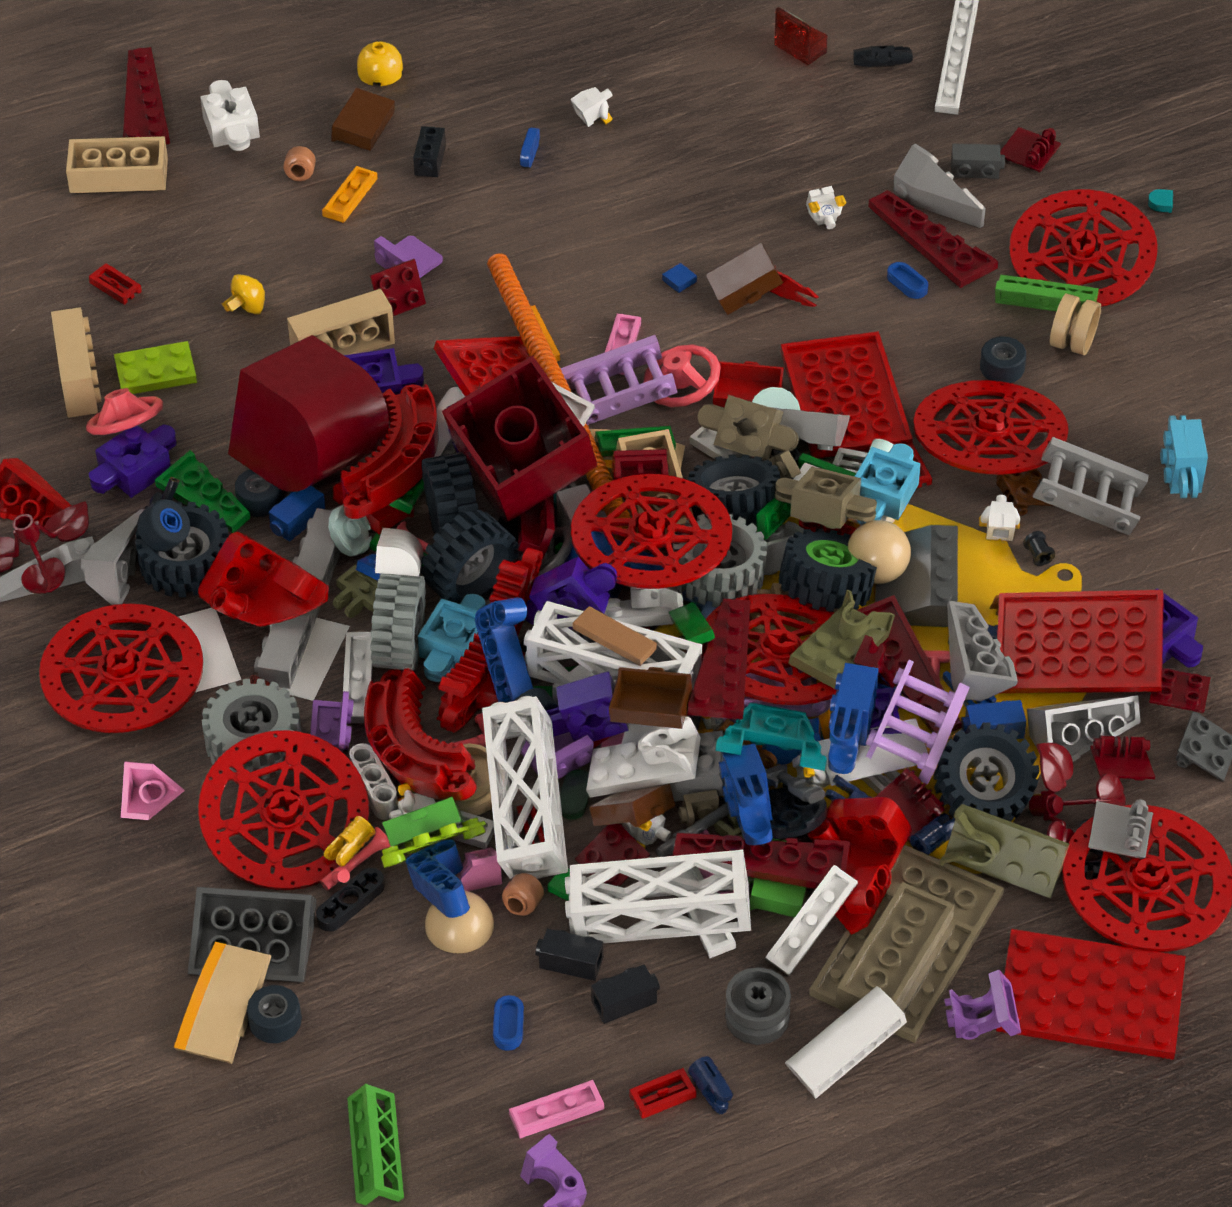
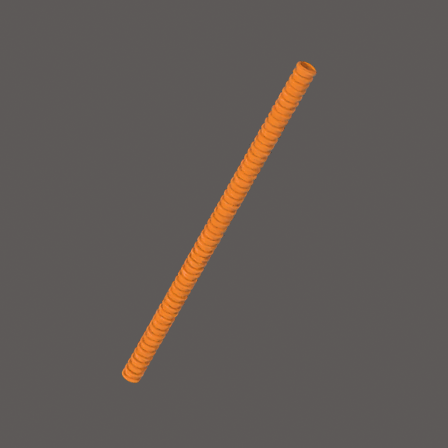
(537, 345)

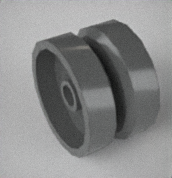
(757, 1005)

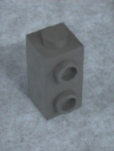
(976, 161)

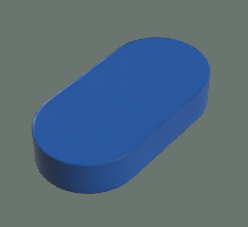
(529, 147)
(907, 280)
(508, 1022)

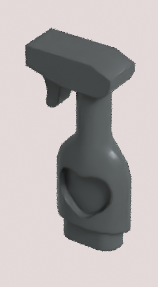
(799, 787)

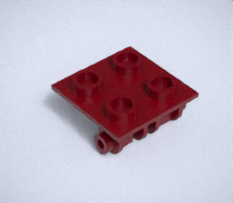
(1031, 148)
(400, 286)
(1182, 691)
(1125, 761)
(913, 799)
(613, 844)

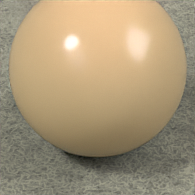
(883, 547)
(462, 932)

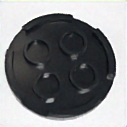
(794, 816)

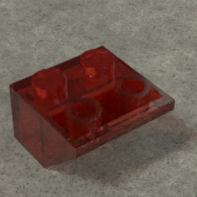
(798, 37)

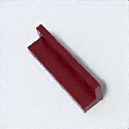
(537, 526)

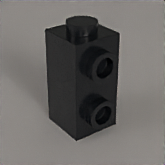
(429, 151)
(570, 954)
(624, 993)

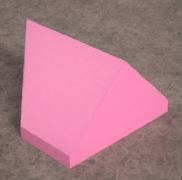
(146, 790)
(480, 870)

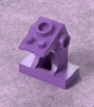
(965, 1010)
(548, 1163)

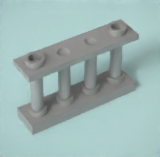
(1097, 468)

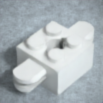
(229, 116)

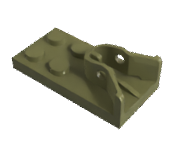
(839, 640)
(1005, 850)

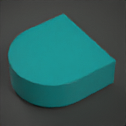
(1161, 200)

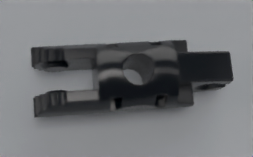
(882, 56)

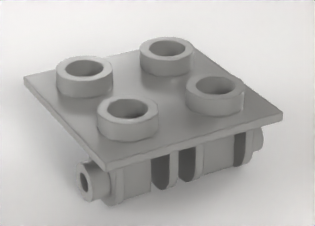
(1121, 829)

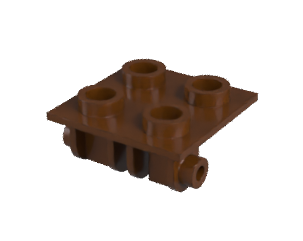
(1020, 489)

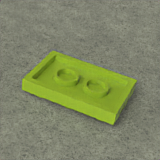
(155, 368)

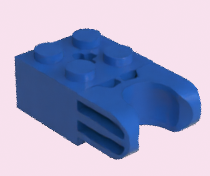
(851, 715)
(747, 794)

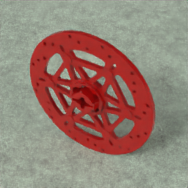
(1085, 241)
(992, 426)
(652, 530)
(776, 647)
(118, 668)
(278, 796)
(1147, 880)

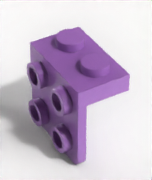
(409, 248)
(330, 721)
(568, 754)

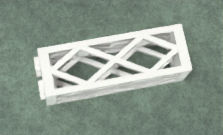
(552, 633)
(529, 723)
(629, 902)

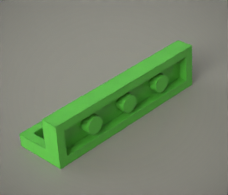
(1038, 293)
(367, 1143)

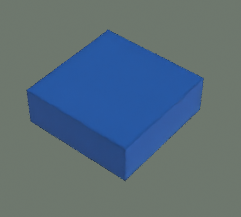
(679, 277)

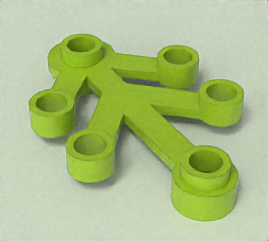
(470, 829)

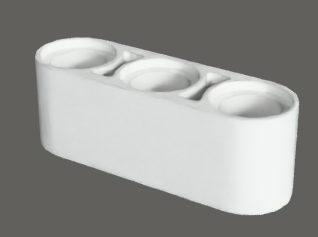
(379, 787)

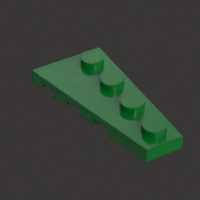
(201, 487)

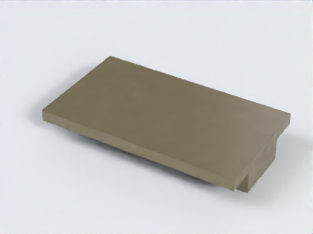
(912, 940)

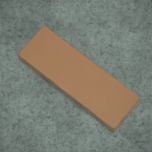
(614, 636)

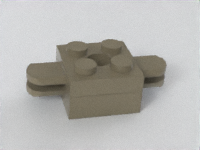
(748, 427)
(826, 498)

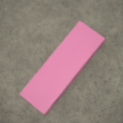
(623, 332)
(556, 1109)

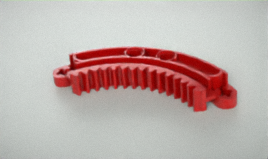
(398, 461)
(471, 672)
(403, 746)

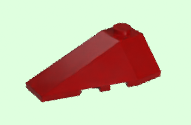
(27, 493)

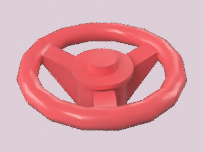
(678, 363)
(123, 412)

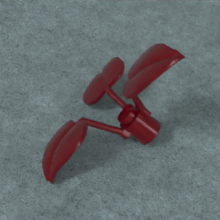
(45, 575)
(1055, 769)

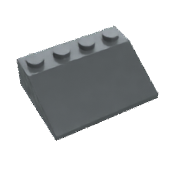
(929, 577)
(256, 922)

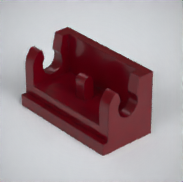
(639, 462)
(874, 656)

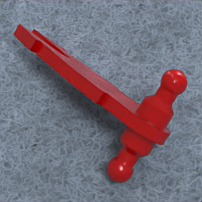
(789, 290)

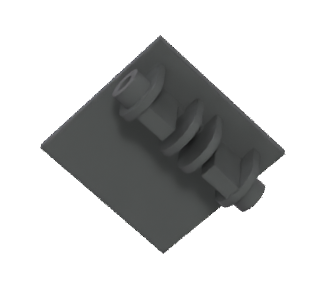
(1205, 746)

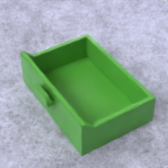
(426, 819)
(776, 896)

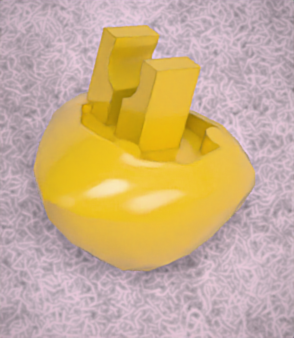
(245, 293)

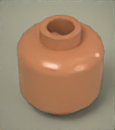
(299, 163)
(522, 894)

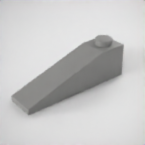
(69, 554)

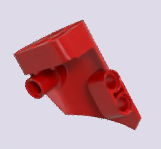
(258, 584)
(876, 839)

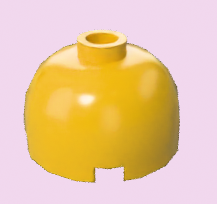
(379, 63)

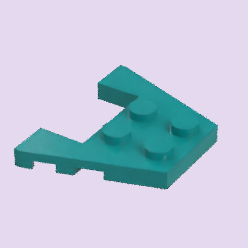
(774, 727)

